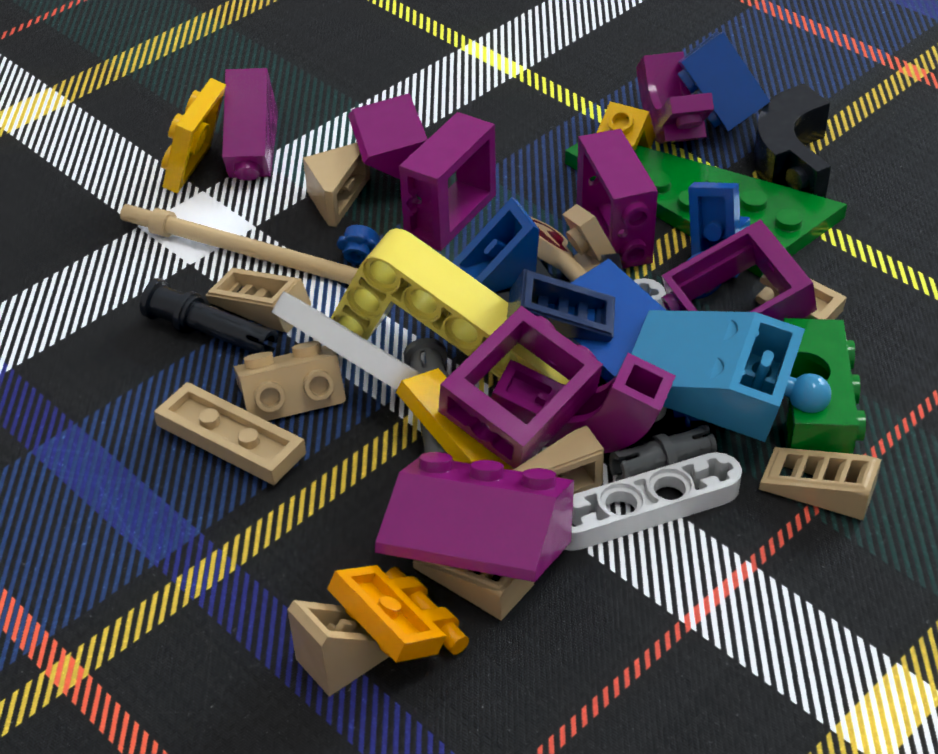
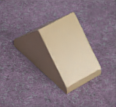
(335, 180)
(331, 644)

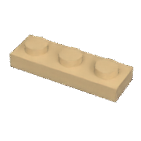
(230, 433)

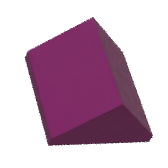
(387, 132)

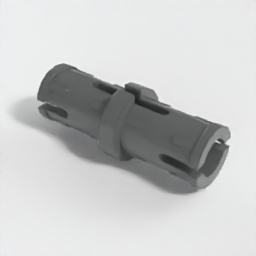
(661, 452)

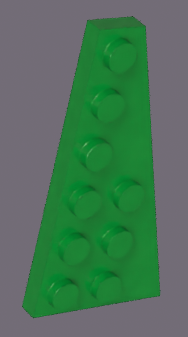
(789, 214)

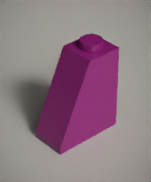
(249, 123)

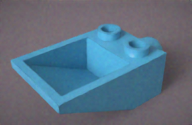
(730, 367)

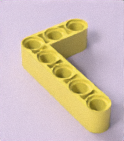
(432, 291)

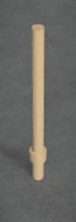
(166, 224)

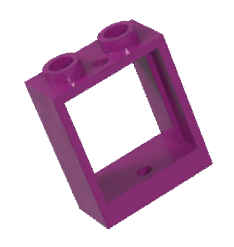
(458, 146)
(620, 195)
(734, 255)
(491, 422)

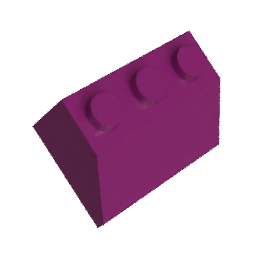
(478, 516)

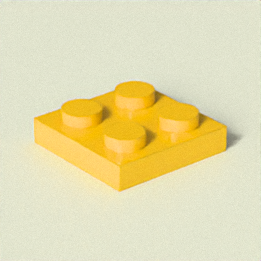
(192, 134)

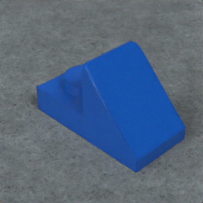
(714, 214)

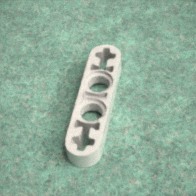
(343, 341)
(649, 507)

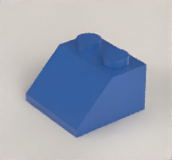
(719, 70)

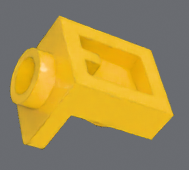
(632, 121)

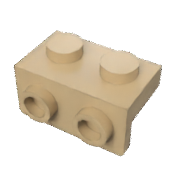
(290, 382)

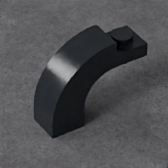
(783, 130)

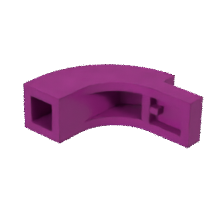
(673, 110)
(615, 414)

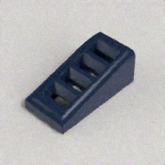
(547, 290)

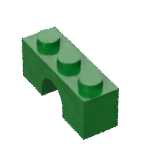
(831, 356)

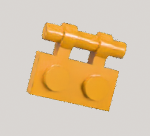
(397, 612)

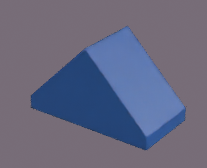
(502, 248)

